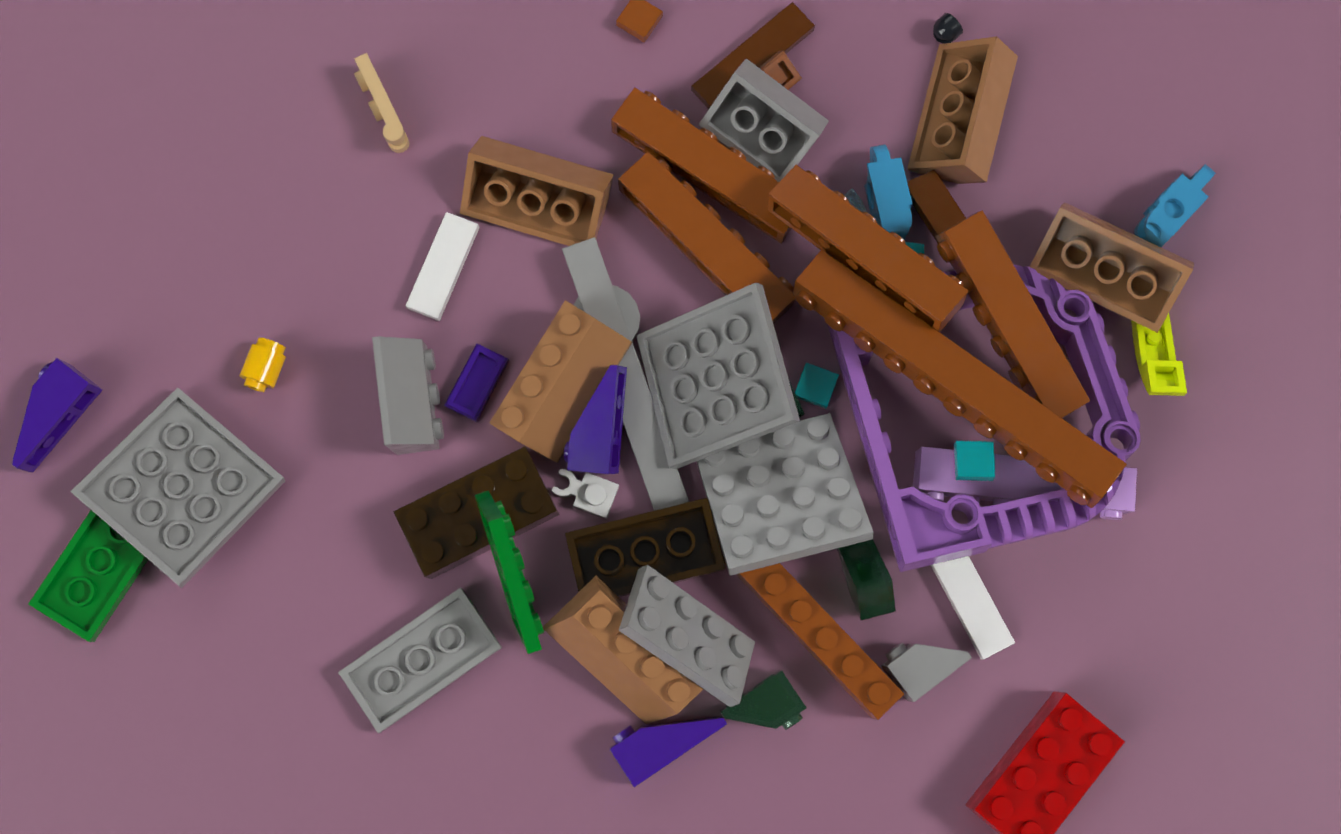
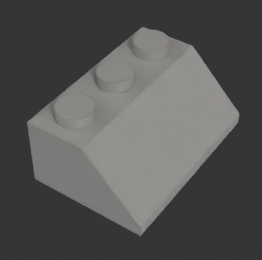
(763, 120)
(407, 395)

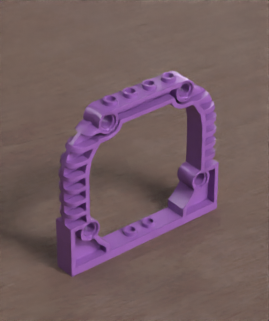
(924, 527)

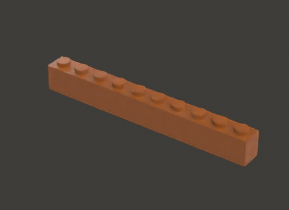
(958, 380)

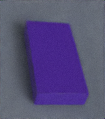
(476, 382)

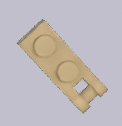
(381, 105)

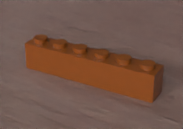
(699, 159)
(700, 234)
(866, 248)
(1010, 315)
(823, 638)

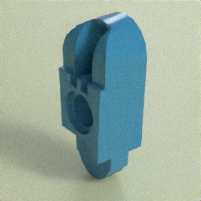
(888, 192)
(1174, 207)

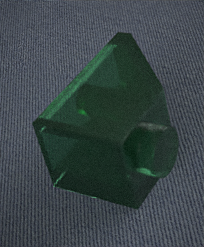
(867, 579)
(768, 704)

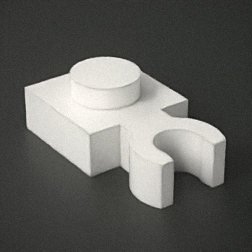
(592, 493)

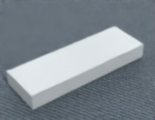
(442, 266)
(973, 606)

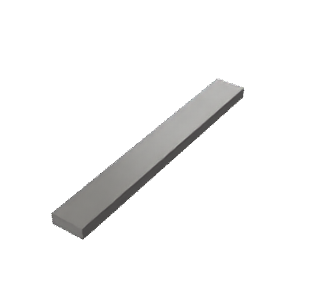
(639, 415)

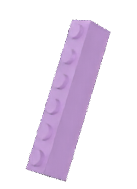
(1013, 481)

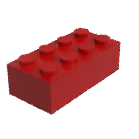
(1045, 769)

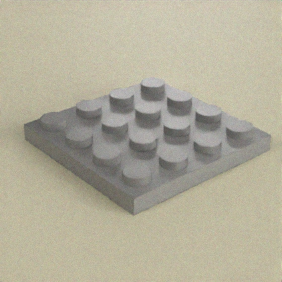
(717, 377)
(178, 487)
(784, 496)

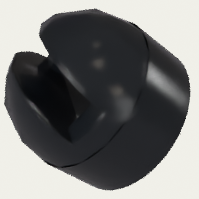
(947, 29)

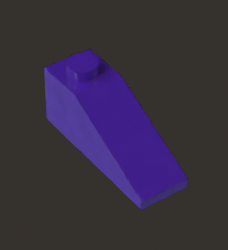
(52, 409)
(598, 432)
(657, 745)

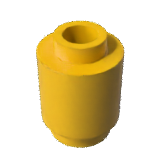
(263, 364)

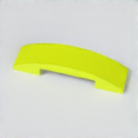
(1157, 360)

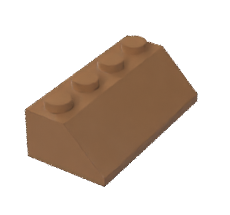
(963, 110)
(534, 192)
(1112, 266)
(559, 381)
(591, 634)

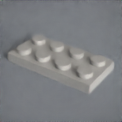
(687, 636)
(420, 660)

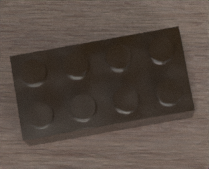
(447, 525)
(671, 540)

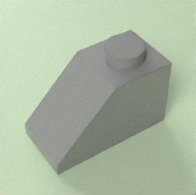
(921, 667)

